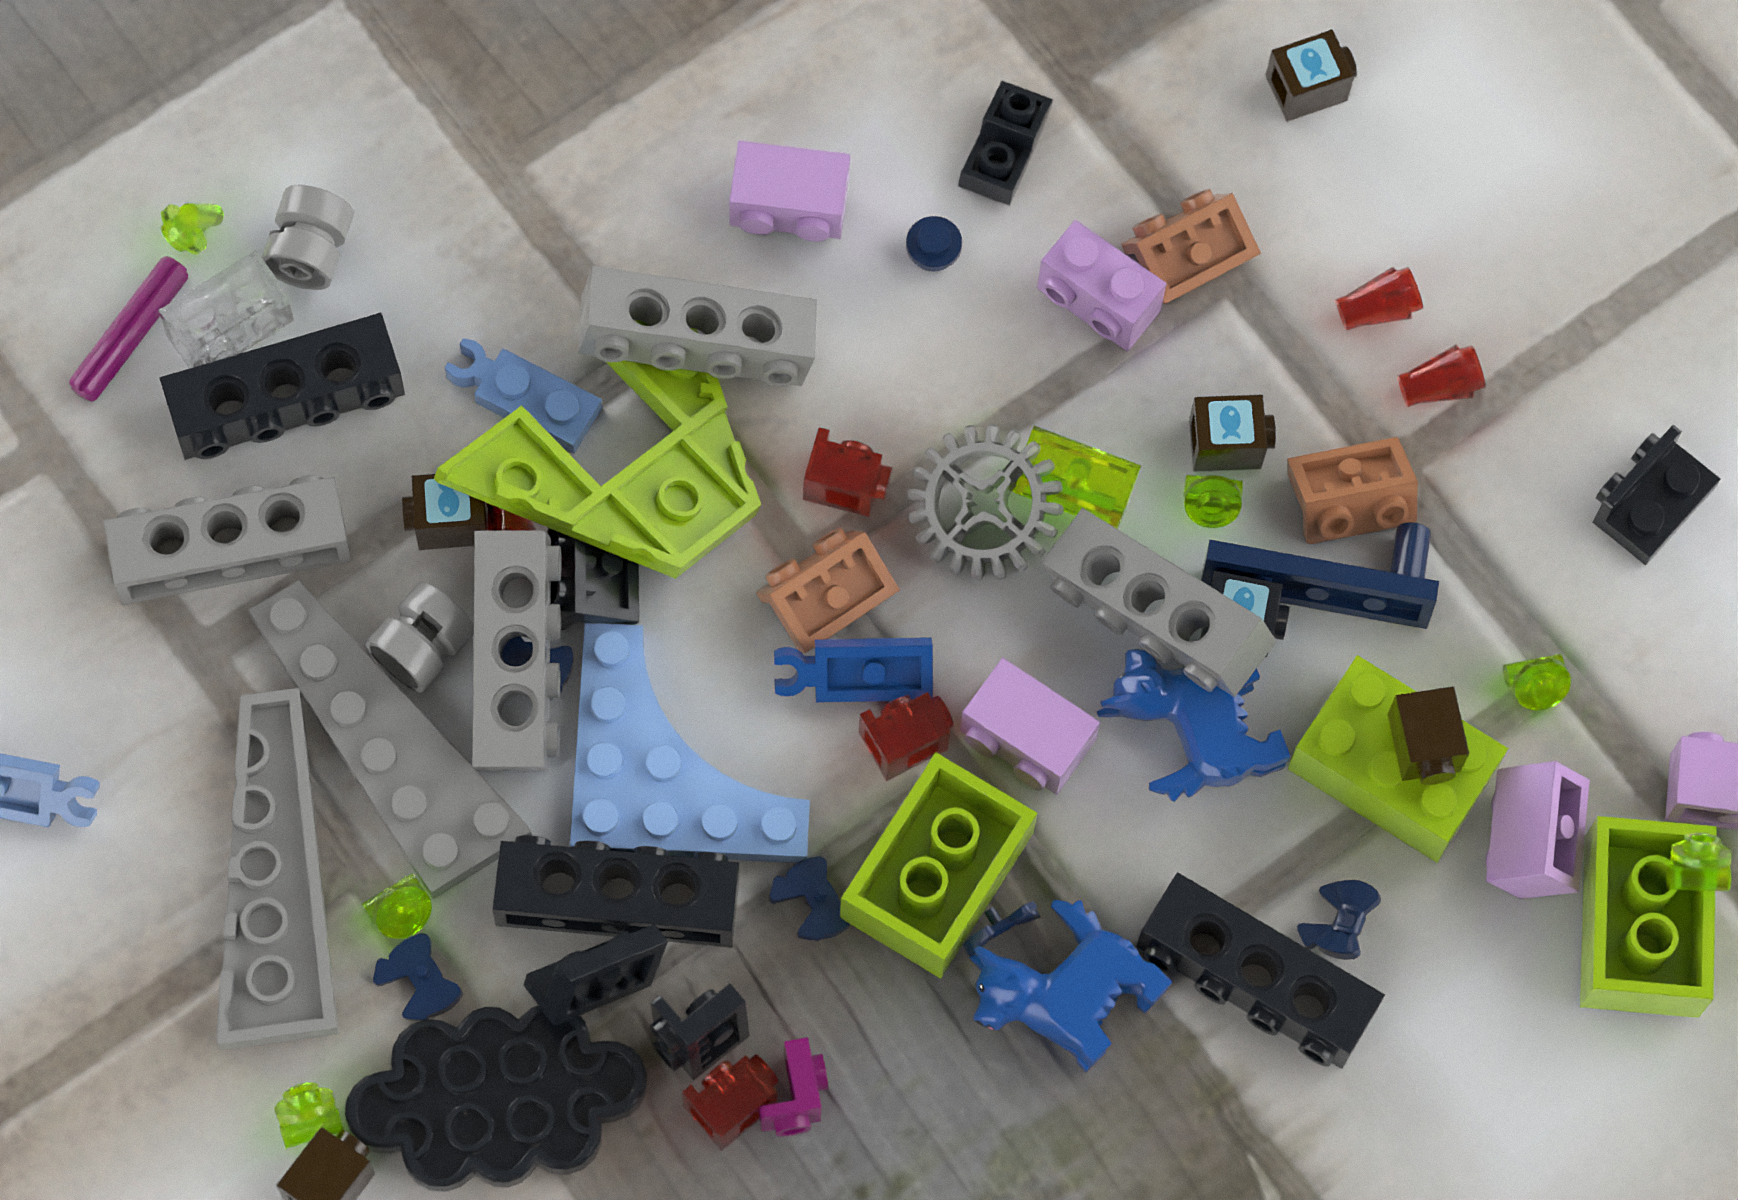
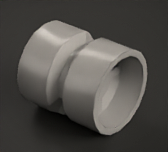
(310, 230)
(406, 650)

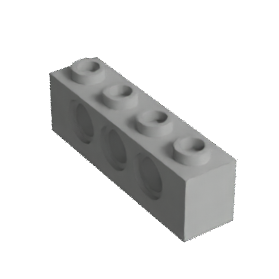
(721, 312)
(1095, 549)
(256, 554)
(497, 561)

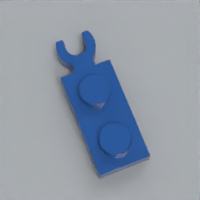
(859, 669)

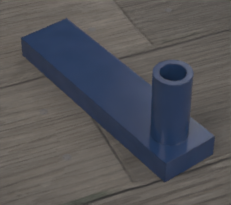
(1341, 588)

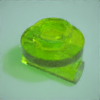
(185, 225)
(1212, 500)
(1538, 681)
(1699, 864)
(400, 908)
(304, 1111)

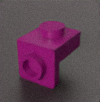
(806, 1078)

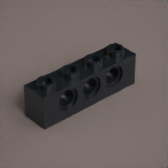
(299, 361)
(584, 909)
(1243, 941)

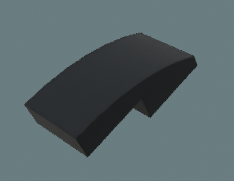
(1005, 142)

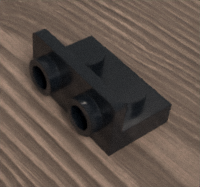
(1654, 496)
(594, 584)
(597, 975)
(708, 1033)

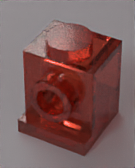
(845, 475)
(906, 733)
(731, 1098)

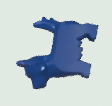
(1205, 721)
(1076, 994)

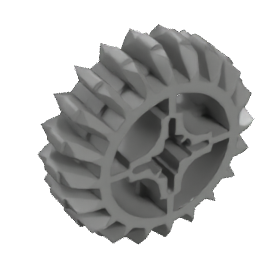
(1004, 483)

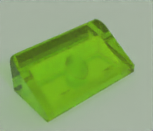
(1088, 477)

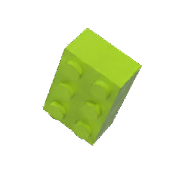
(1355, 762)
(938, 865)
(1640, 940)

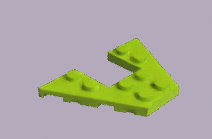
(654, 512)

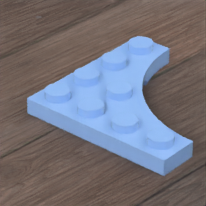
(647, 785)

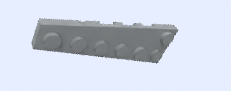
(409, 771)
(275, 924)

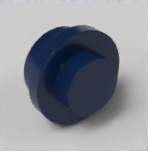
(934, 243)

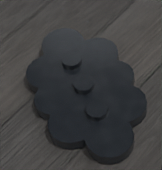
(495, 1098)

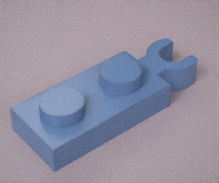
(513, 381)
(35, 794)

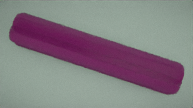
(128, 329)

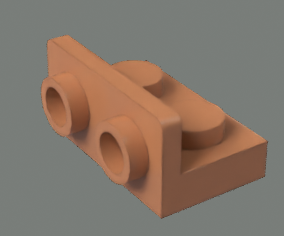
(1193, 244)
(1354, 490)
(828, 587)

